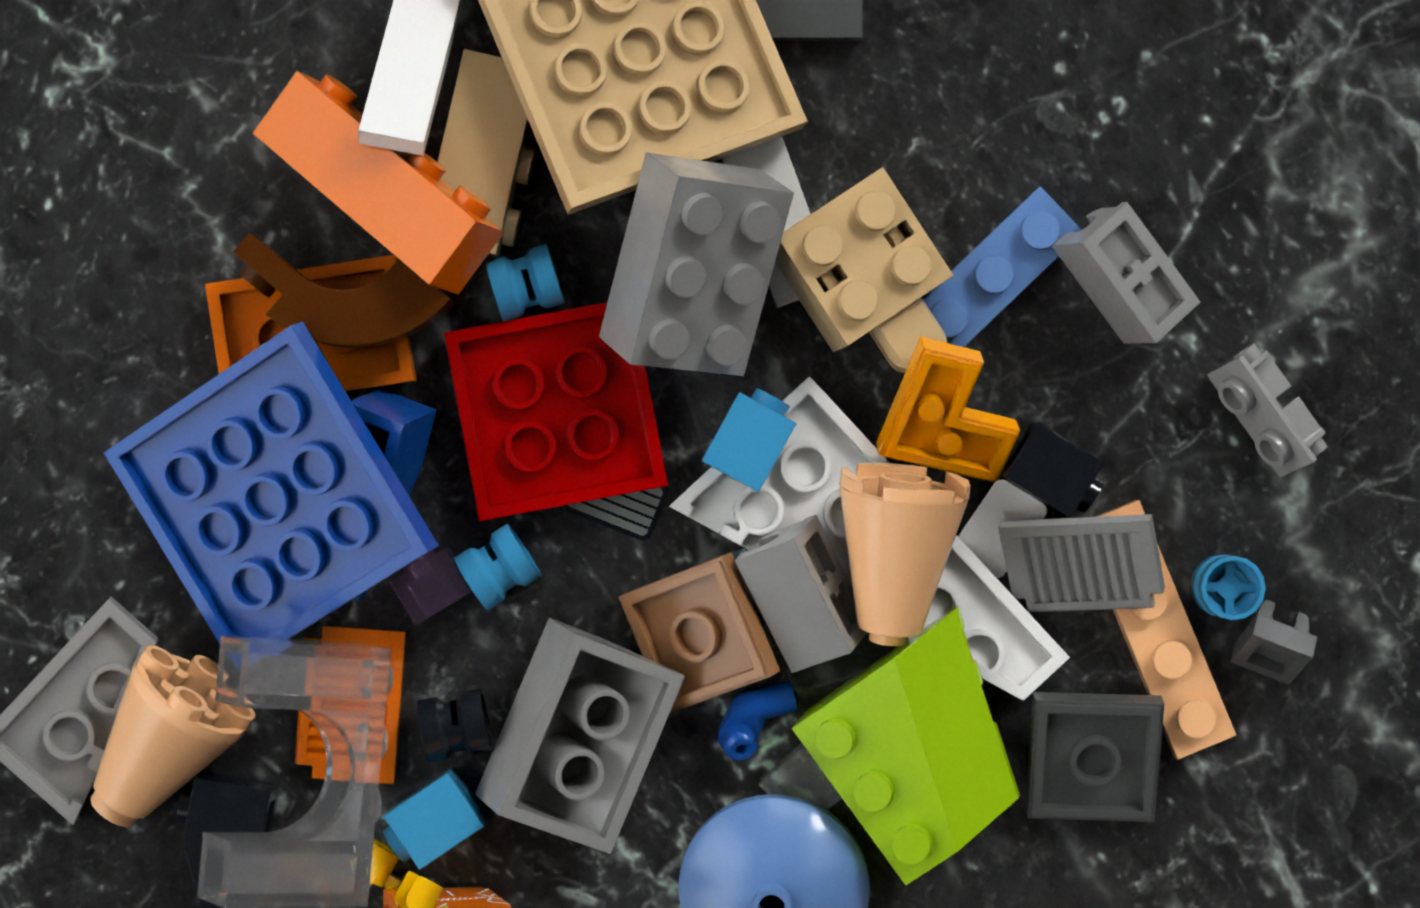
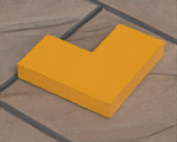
(931, 421)

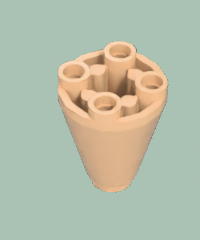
(163, 734)

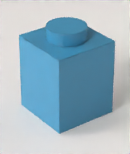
(750, 438)
(433, 819)

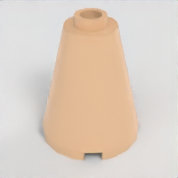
(898, 543)

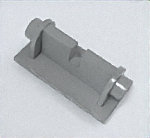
(1282, 435)

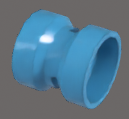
(511, 287)
(497, 567)
(1240, 586)

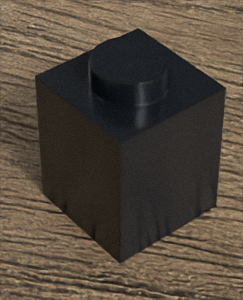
(1054, 471)

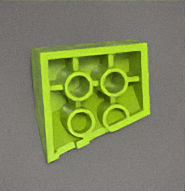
(915, 749)

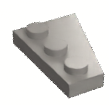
(66, 713)

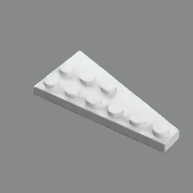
(805, 482)

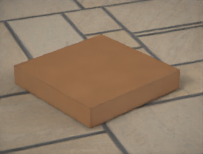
(701, 628)

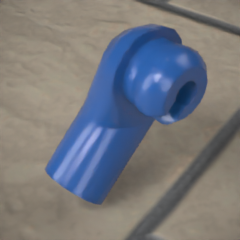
(748, 715)

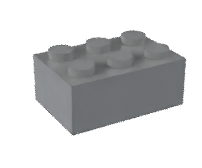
(695, 265)

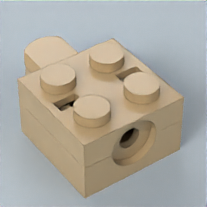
(872, 268)

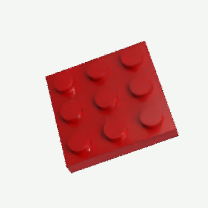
(552, 413)

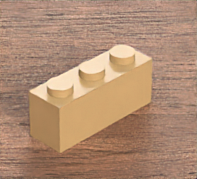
(488, 141)

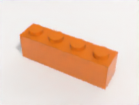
(385, 191)

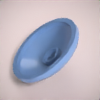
(774, 849)

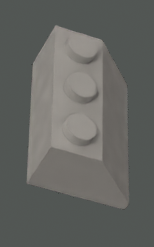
(578, 736)

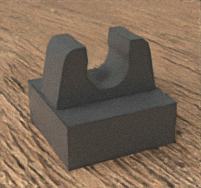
(1274, 647)

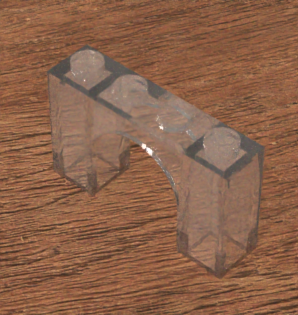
(329, 850)

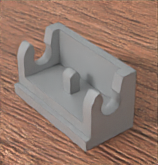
(1127, 275)
(802, 594)

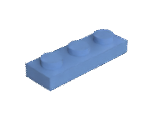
(999, 268)

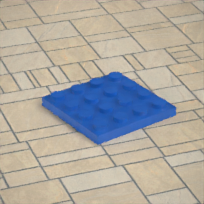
(271, 493)

